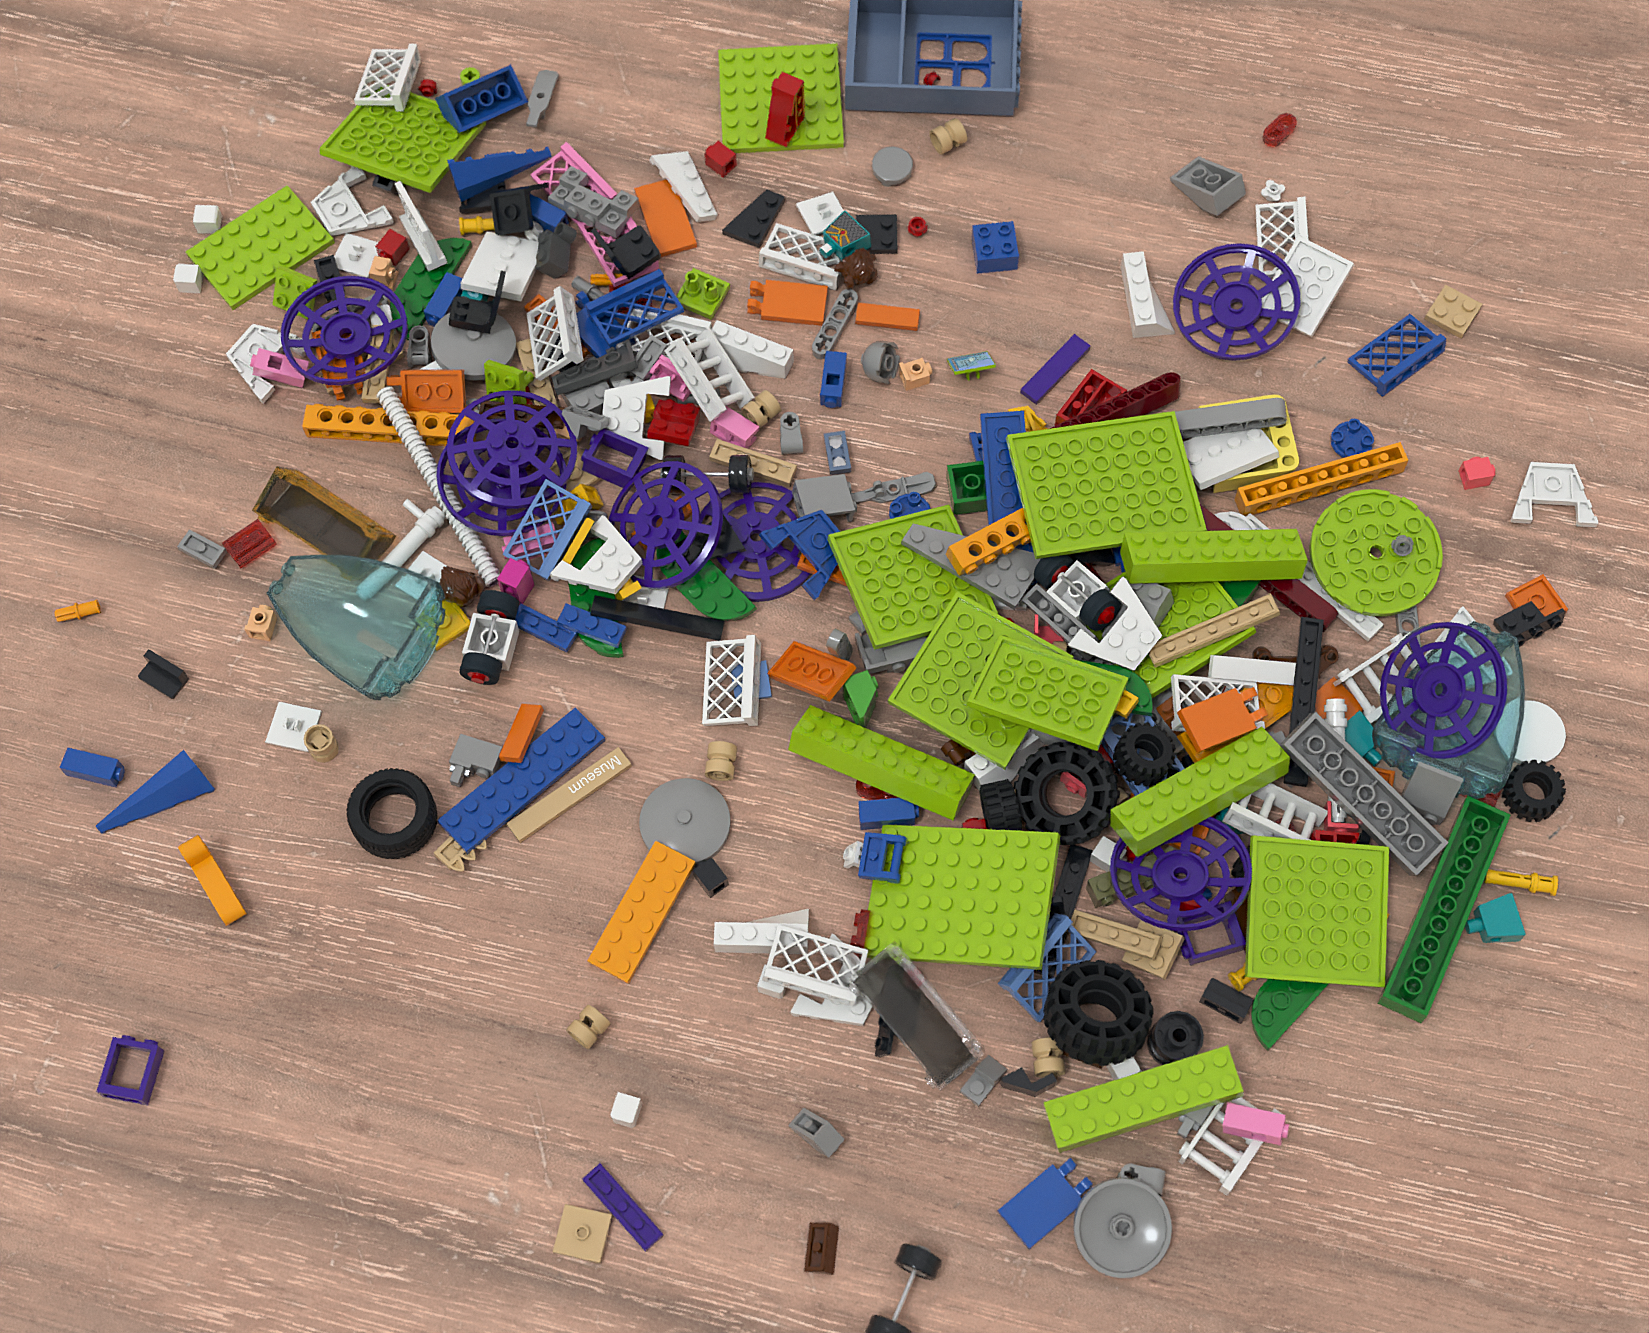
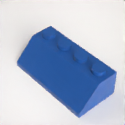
(482, 99)

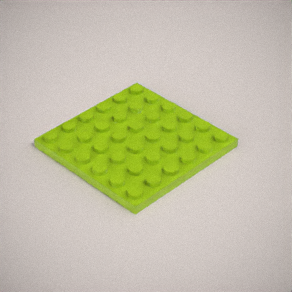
(747, 92)
(400, 144)
(895, 587)
(1192, 605)
(946, 672)
(1317, 912)

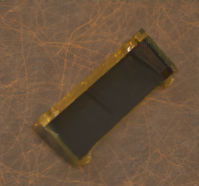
(320, 517)

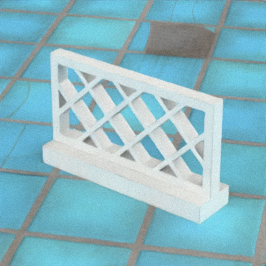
(403, 78)
(1299, 225)
(419, 232)
(799, 267)
(681, 324)
(566, 328)
(749, 686)
(1177, 693)
(808, 984)

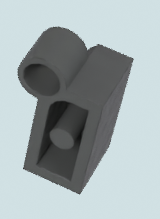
(555, 250)

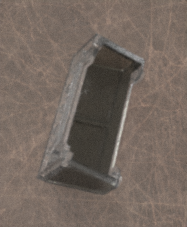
(917, 1015)

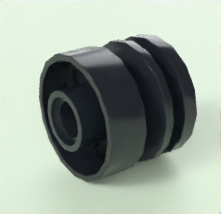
(1183, 1028)

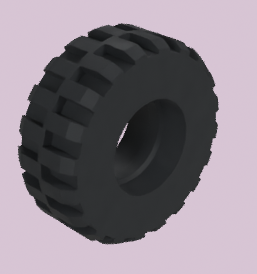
(1099, 783)
(1092, 1039)

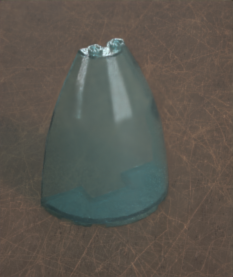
(360, 618)
(1489, 764)

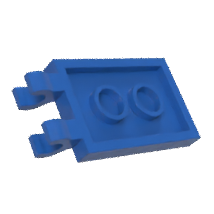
(589, 333)
(1043, 1204)

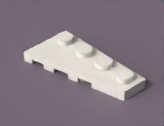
(686, 182)

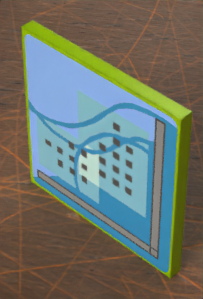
(971, 363)

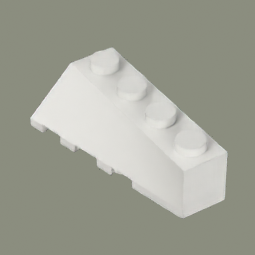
(1143, 304)
(753, 352)
(988, 772)
(759, 934)

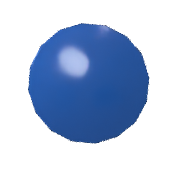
(1351, 438)
(907, 504)

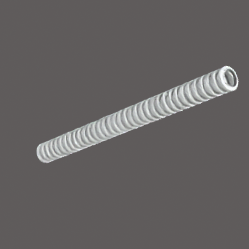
(428, 469)

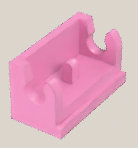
(664, 368)
(734, 429)

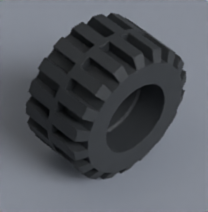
(1152, 741)
(1540, 775)
(1000, 806)

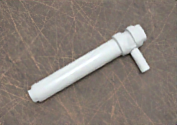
(423, 529)
(1335, 717)

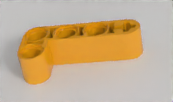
(212, 879)

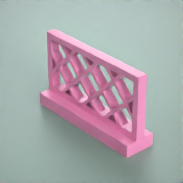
(572, 159)
(607, 265)

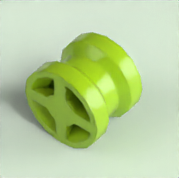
(469, 73)

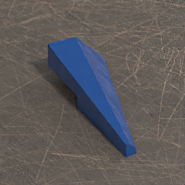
(481, 174)
(172, 784)

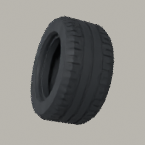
(373, 789)

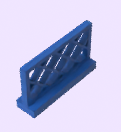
(626, 297)
(1411, 363)

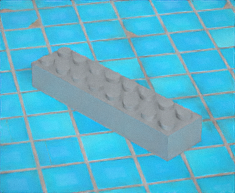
(1363, 794)

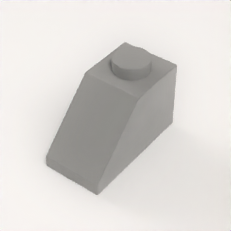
(816, 1132)

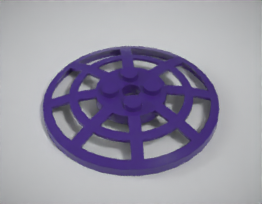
(1233, 292)
(343, 323)
(510, 458)
(492, 488)
(672, 523)
(758, 551)
(1453, 689)
(1192, 885)

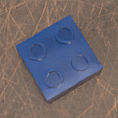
(995, 247)

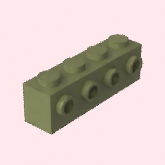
(1101, 888)

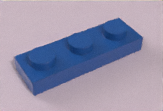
(591, 626)
(544, 628)

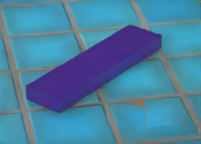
(1055, 369)
(622, 1207)

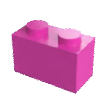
(516, 579)

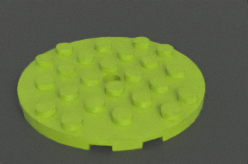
(1353, 575)

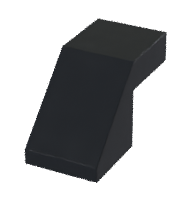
(1019, 1082)

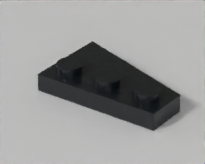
(756, 219)
(727, 543)

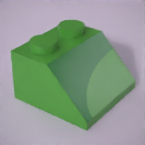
(861, 696)

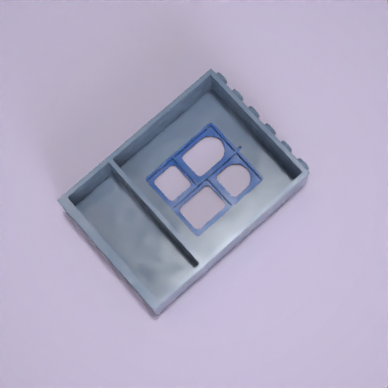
(886, 55)

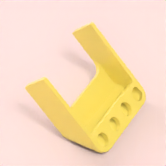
(1282, 439)

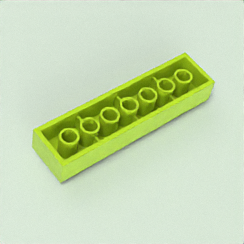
(1213, 556)
(881, 762)
(1199, 791)
(1143, 1099)

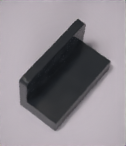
(162, 675)
(1226, 1000)

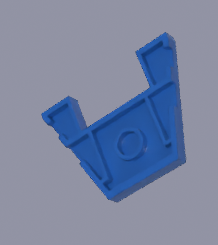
(810, 537)

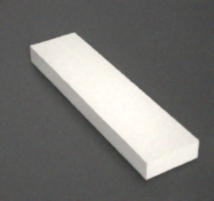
(1251, 670)

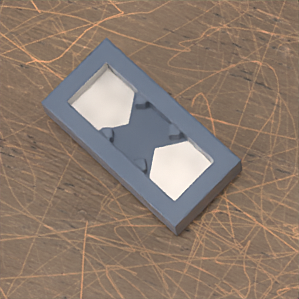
(837, 452)

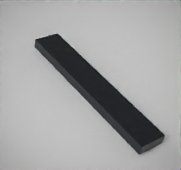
(657, 618)
(1069, 888)

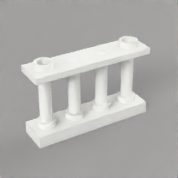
(697, 382)
(1371, 712)
(1259, 825)
(1239, 1158)

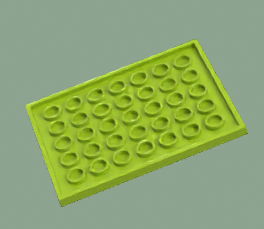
(1102, 481)
(966, 896)

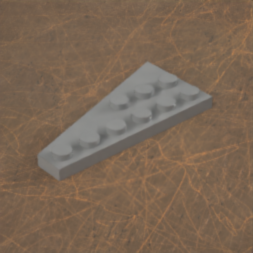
(1003, 579)

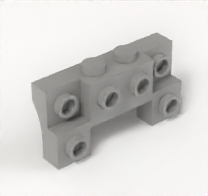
(591, 207)
(890, 658)

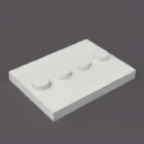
(502, 253)
(1319, 278)
(1227, 455)

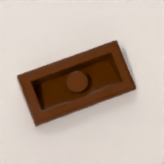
(821, 1248)

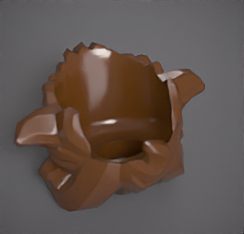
(857, 268)
(460, 586)

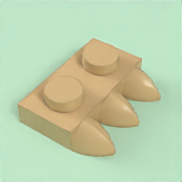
(452, 854)

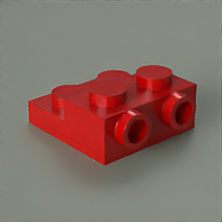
(674, 422)

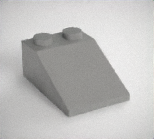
(1209, 185)
(587, 398)
(1154, 598)
(1431, 792)

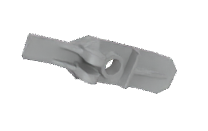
(541, 96)
(880, 492)

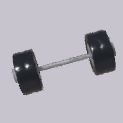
(739, 473)
(919, 1263)

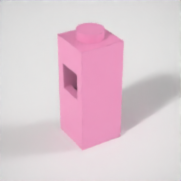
(277, 367)
(531, 546)
(1255, 1124)

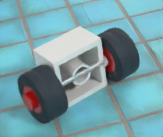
(1078, 591)
(490, 638)

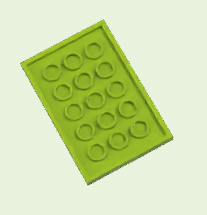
(247, 251)
(1048, 692)

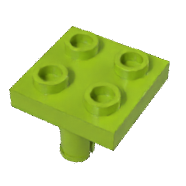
(290, 286)
(702, 293)
(504, 378)

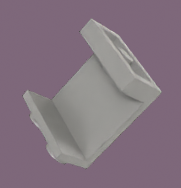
(824, 493)

